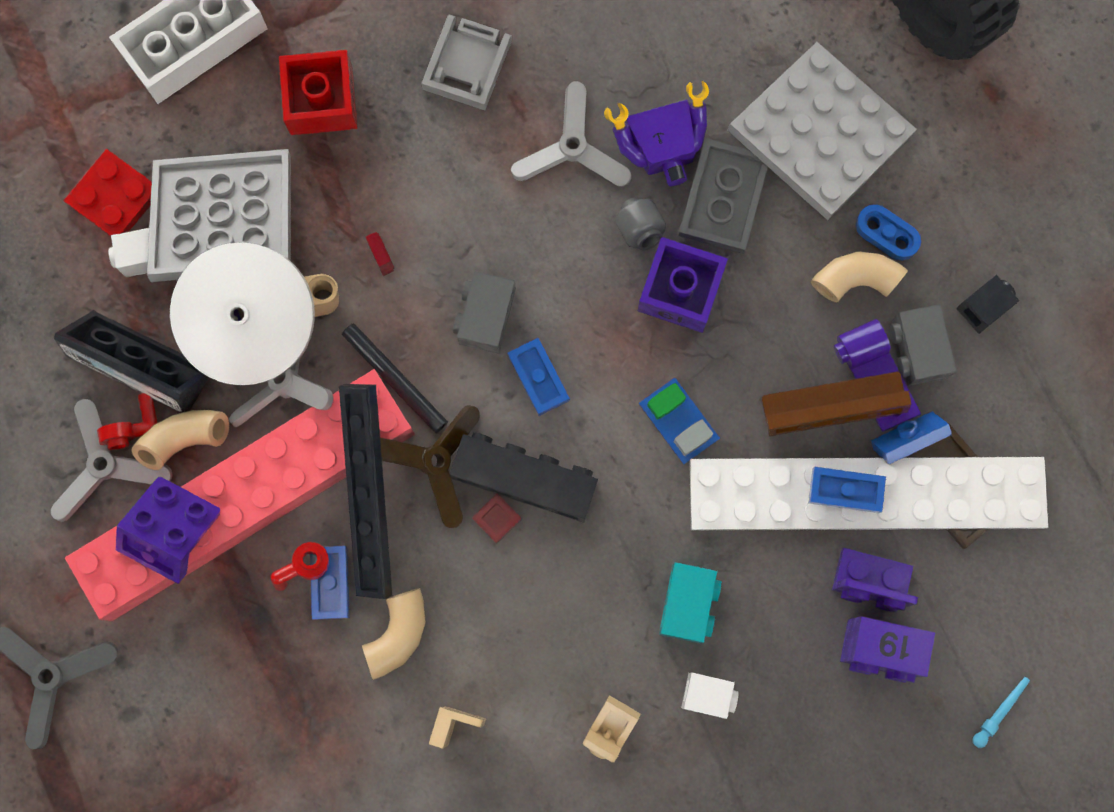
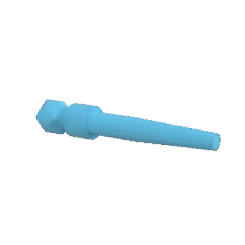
(991, 726)

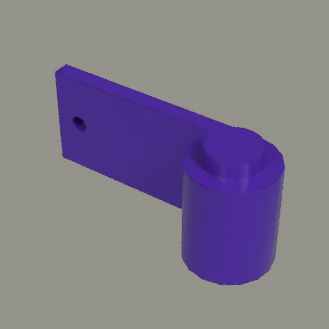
(868, 354)

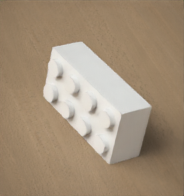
(184, 40)

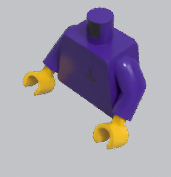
(663, 136)

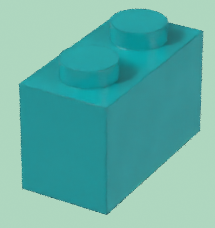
(689, 603)

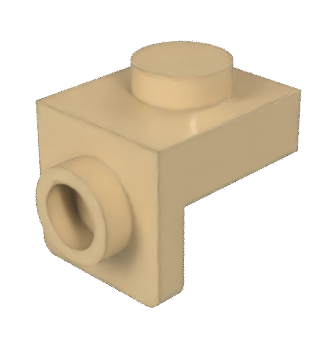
(611, 729)

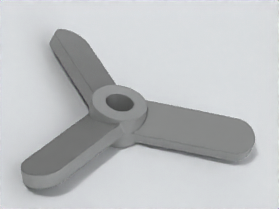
(573, 133)
(285, 385)
(91, 477)

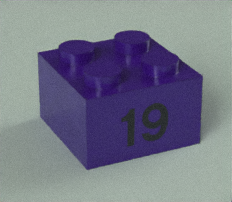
(682, 284)
(887, 647)

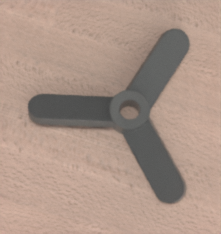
(63, 670)

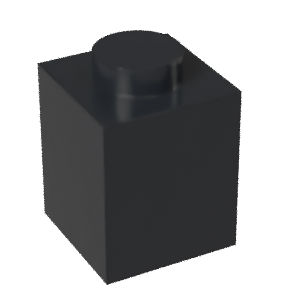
(988, 303)

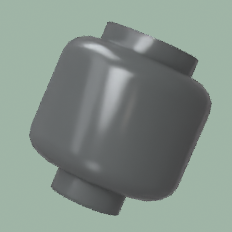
(640, 223)

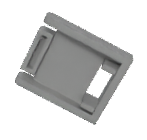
(468, 58)

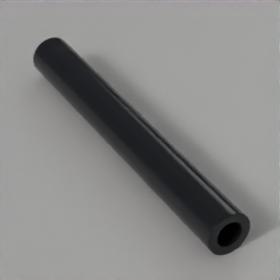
(394, 378)

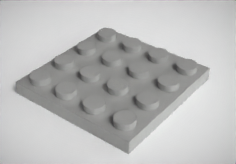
(821, 130)
(217, 203)

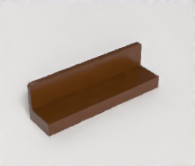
(835, 403)

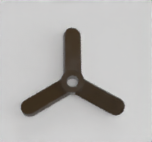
(438, 475)

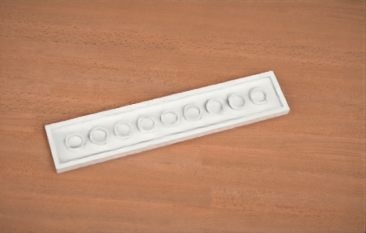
(916, 494)

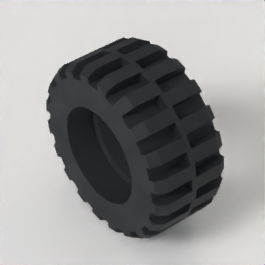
(957, 26)

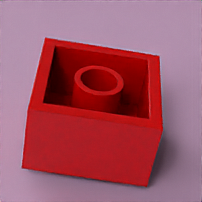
(318, 92)

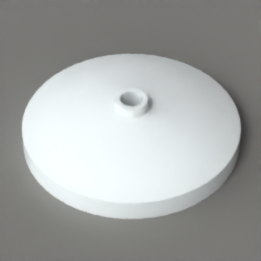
(275, 308)

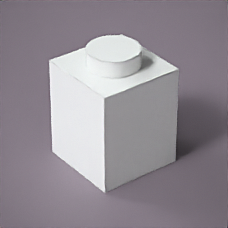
(130, 252)
(709, 695)

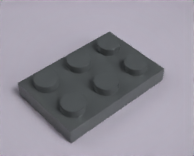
(723, 196)

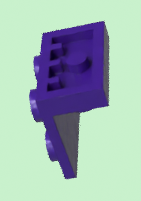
(165, 528)
(875, 579)

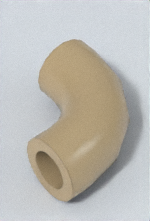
(858, 270)
(179, 432)
(401, 636)

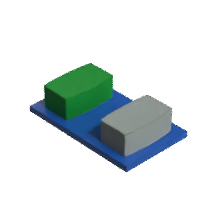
(679, 421)

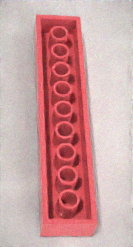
(251, 493)

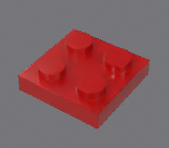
(111, 195)

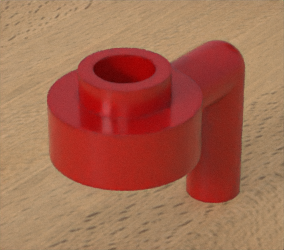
(119, 434)
(299, 568)

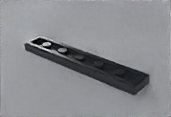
(365, 490)

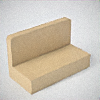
(445, 724)

